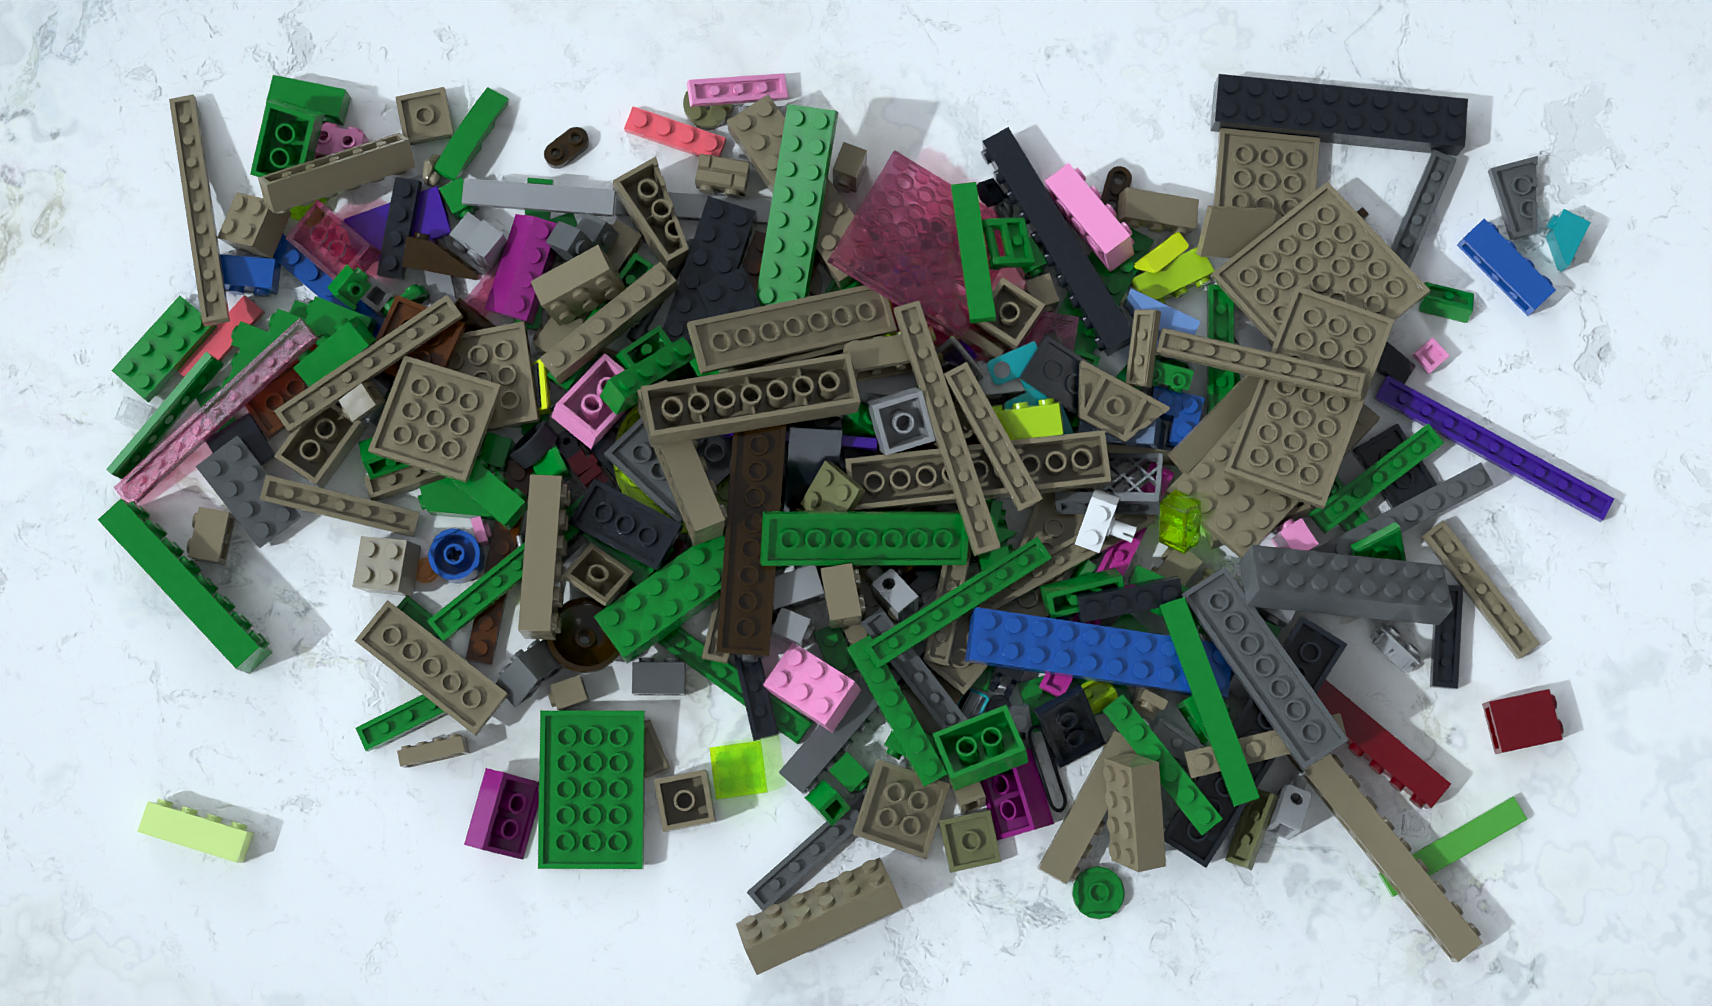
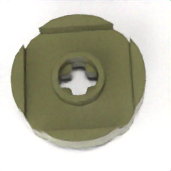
(707, 119)

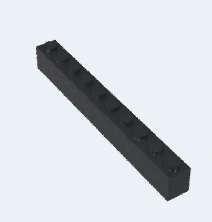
(1057, 241)

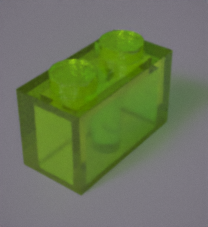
(1180, 521)

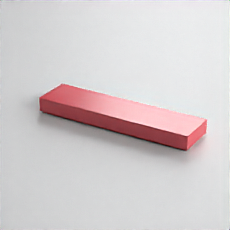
(220, 340)

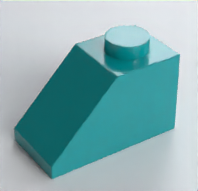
(1565, 236)

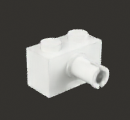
(1100, 522)

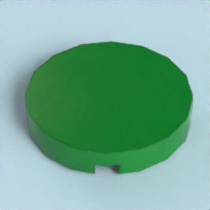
(1098, 892)

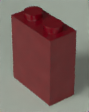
(1523, 721)

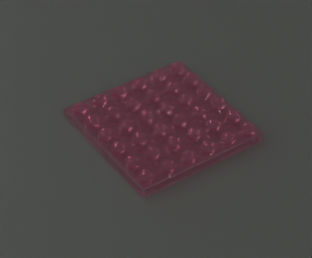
(909, 245)

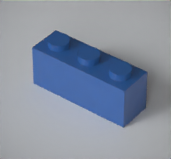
(250, 275)

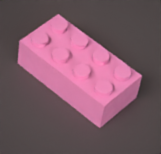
(1090, 217)

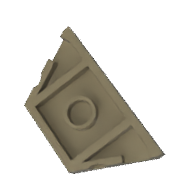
(1114, 404)

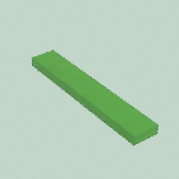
(1468, 837)

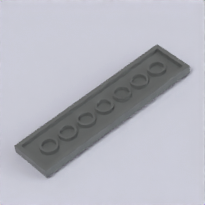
(1264, 669)

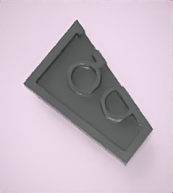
(1516, 195)

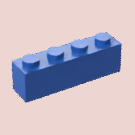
(1506, 266)

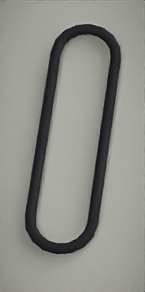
(1040, 770)

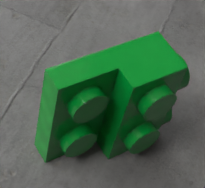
(1172, 373)

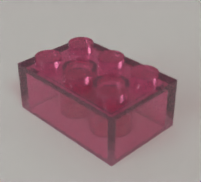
(331, 241)

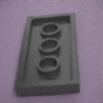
(238, 482)

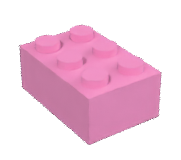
(583, 409)
(812, 687)

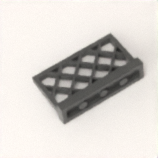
(1133, 500)

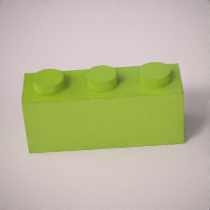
(1175, 278)
(1031, 421)

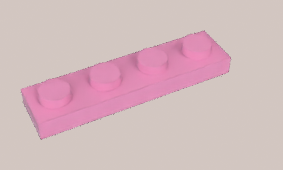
(736, 89)

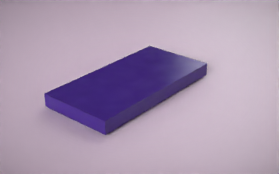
(430, 219)

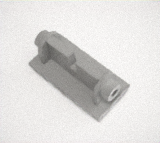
(1404, 653)

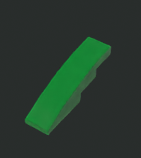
(470, 134)

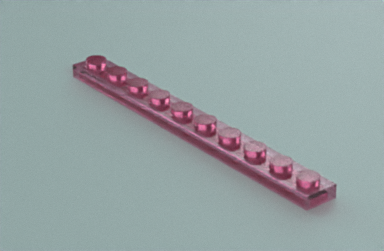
(216, 412)

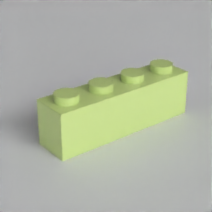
(196, 832)

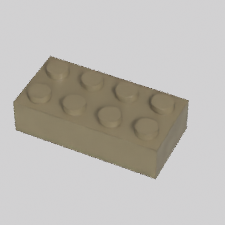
(431, 752)

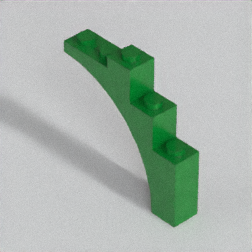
(321, 318)

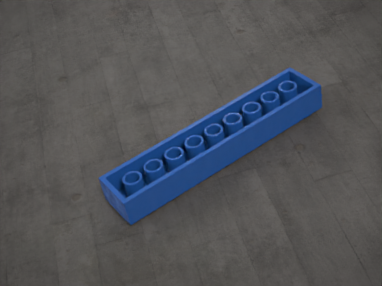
(1083, 651)

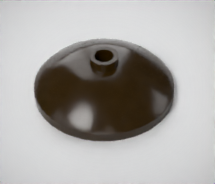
(577, 623)

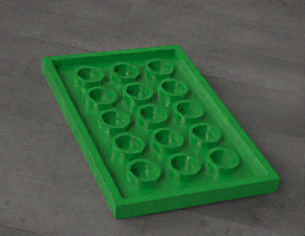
(591, 790)

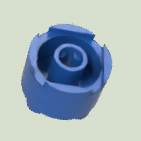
(443, 550)

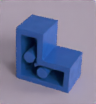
(1183, 413)

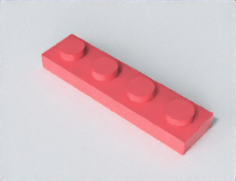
(673, 133)

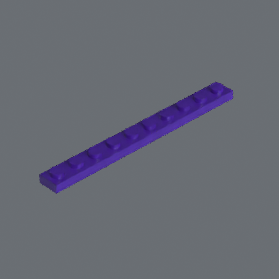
(1494, 448)

